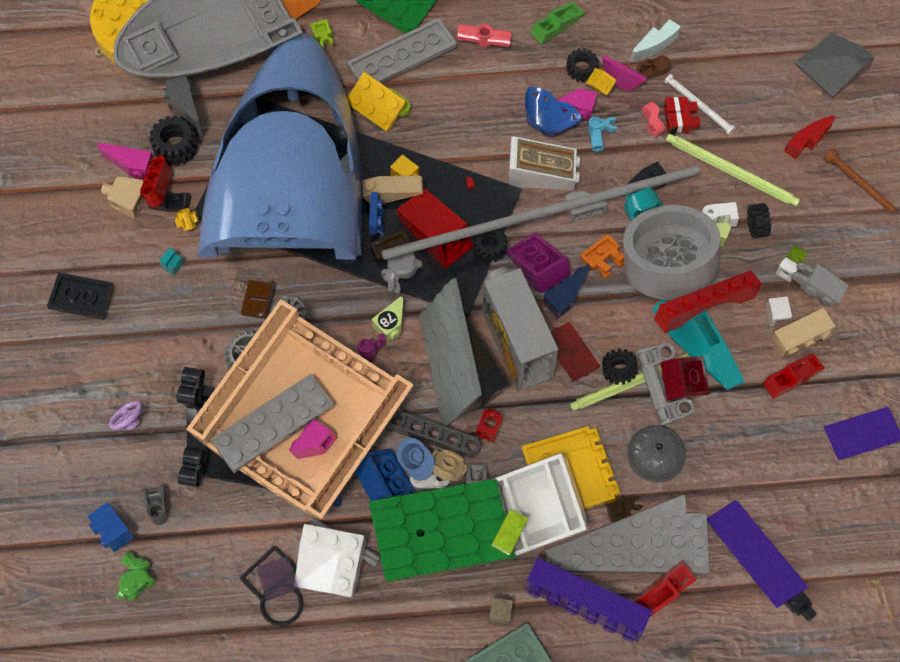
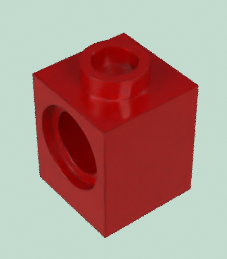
(489, 433)

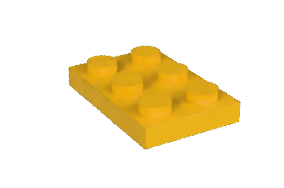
(376, 101)

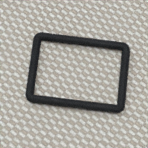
(242, 578)

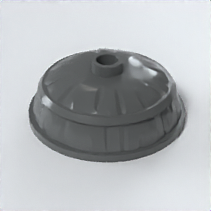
(652, 463)

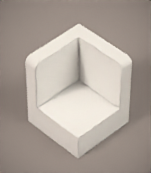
(778, 309)

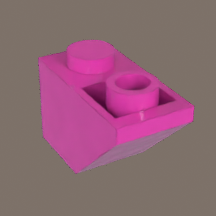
(582, 100)
(313, 441)

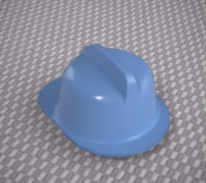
(415, 458)

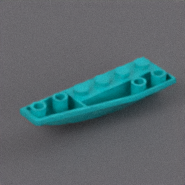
(702, 338)

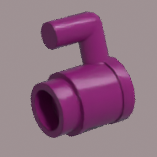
(367, 348)

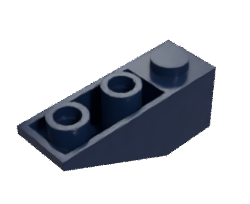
(563, 297)

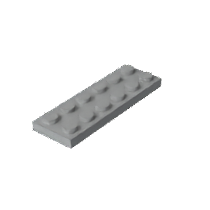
(404, 52)
(271, 423)

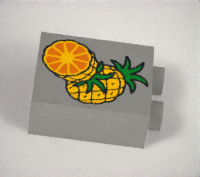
(518, 328)

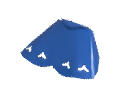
(547, 115)

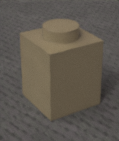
(500, 612)

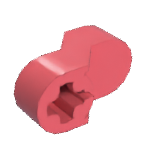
(651, 113)

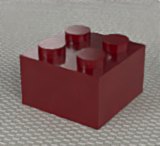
(685, 378)

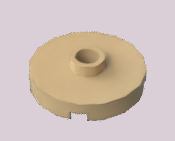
(449, 465)

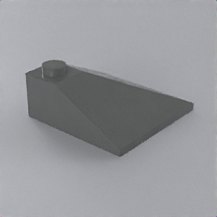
(835, 63)

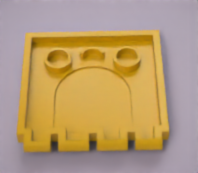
(584, 460)

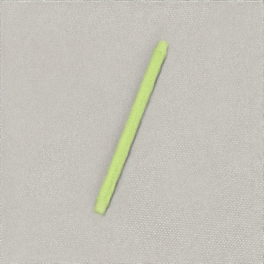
(732, 169)
(609, 391)

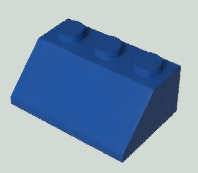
(383, 475)

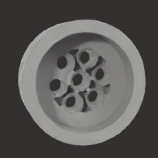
(671, 251)

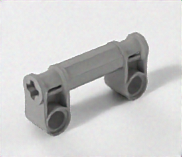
(650, 360)

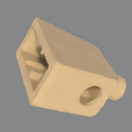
(124, 195)

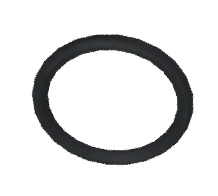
(268, 619)

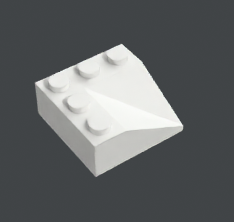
(329, 561)

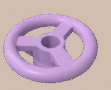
(127, 418)

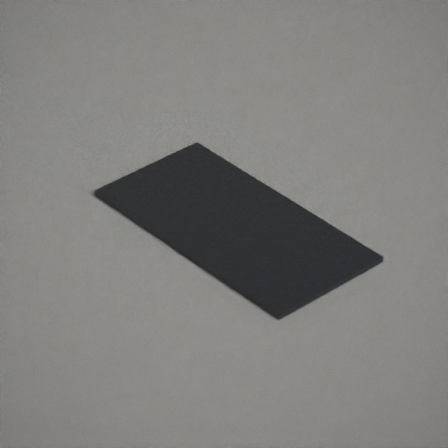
(445, 181)

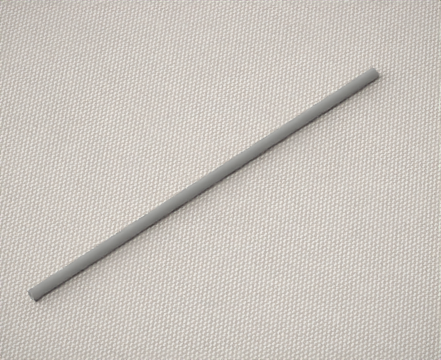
(539, 212)

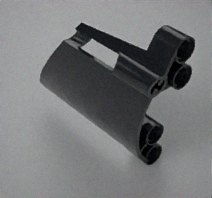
(197, 458)

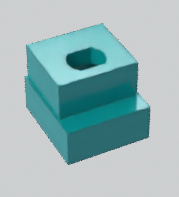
(171, 261)

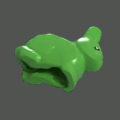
(136, 579)

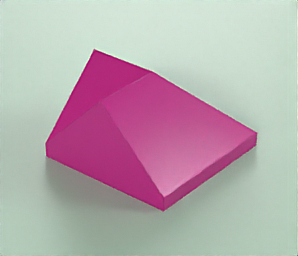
(626, 77)

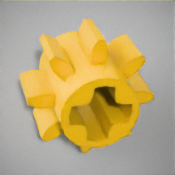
(186, 219)

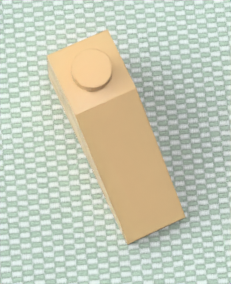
(393, 187)

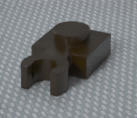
(620, 507)

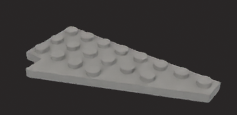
(640, 543)

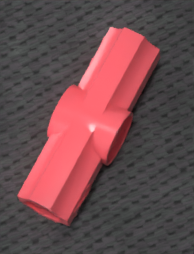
(492, 37)

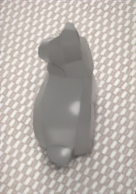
(400, 267)

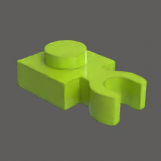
(322, 32)

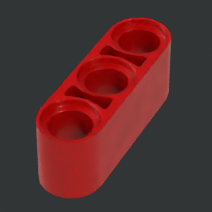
(156, 181)

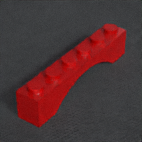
(682, 309)

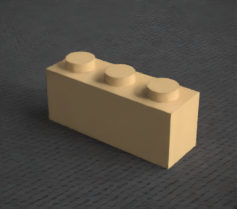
(803, 333)

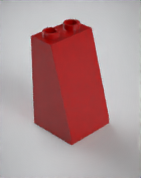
(429, 217)

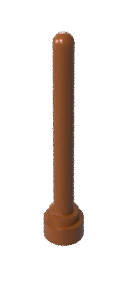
(833, 157)

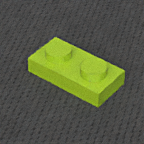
(509, 532)

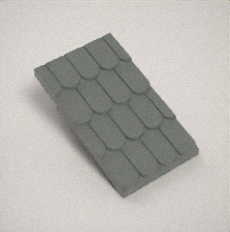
(459, 361)

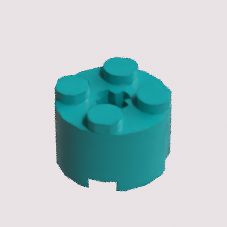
(641, 202)

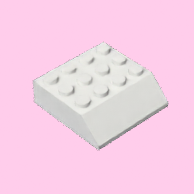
(548, 498)

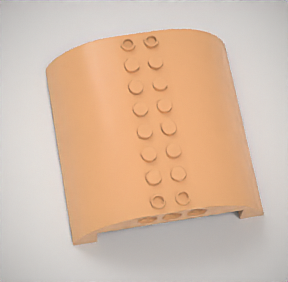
(273, 361)

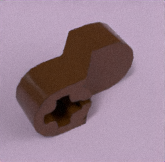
(654, 67)

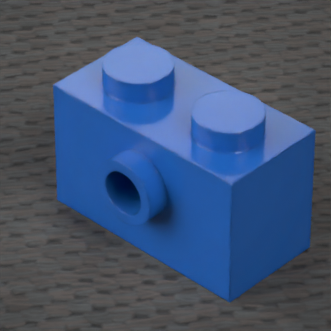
(110, 526)

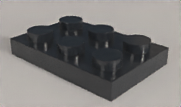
(80, 296)

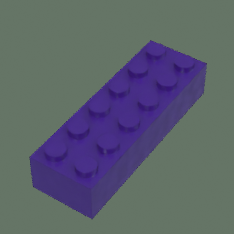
(587, 600)

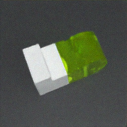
(789, 264)

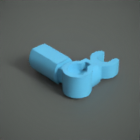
(595, 127)

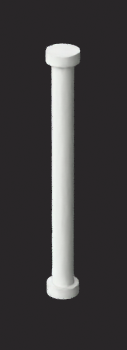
(702, 106)

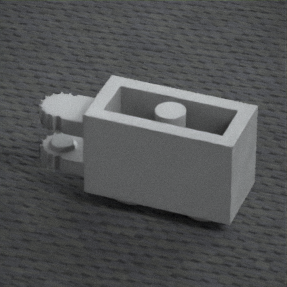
(820, 284)

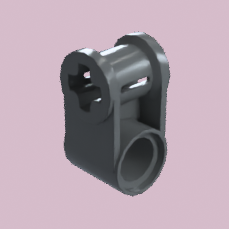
(156, 500)

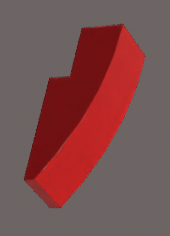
(809, 136)
(793, 375)
(667, 587)

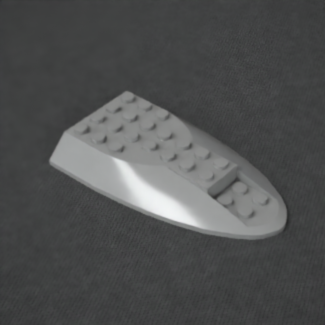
(199, 35)

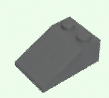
(180, 99)

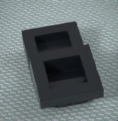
(173, 202)

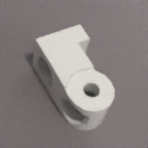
(723, 213)

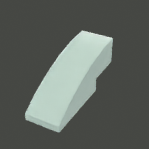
(656, 41)

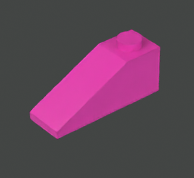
(130, 160)

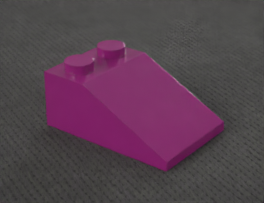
(539, 262)

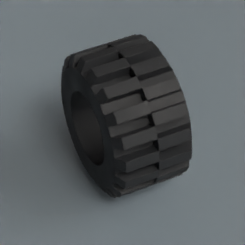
(172, 128)

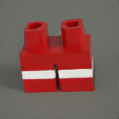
(677, 115)

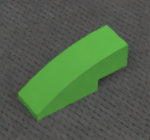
(556, 22)

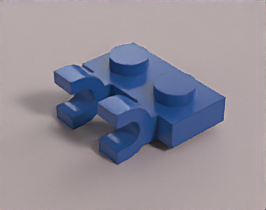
(375, 210)

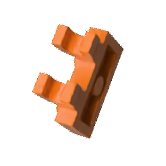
(600, 252)

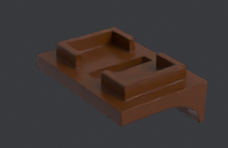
(259, 290)

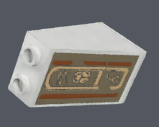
(542, 165)

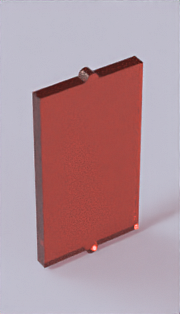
(573, 352)

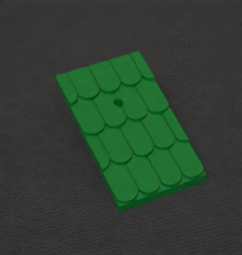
(439, 530)

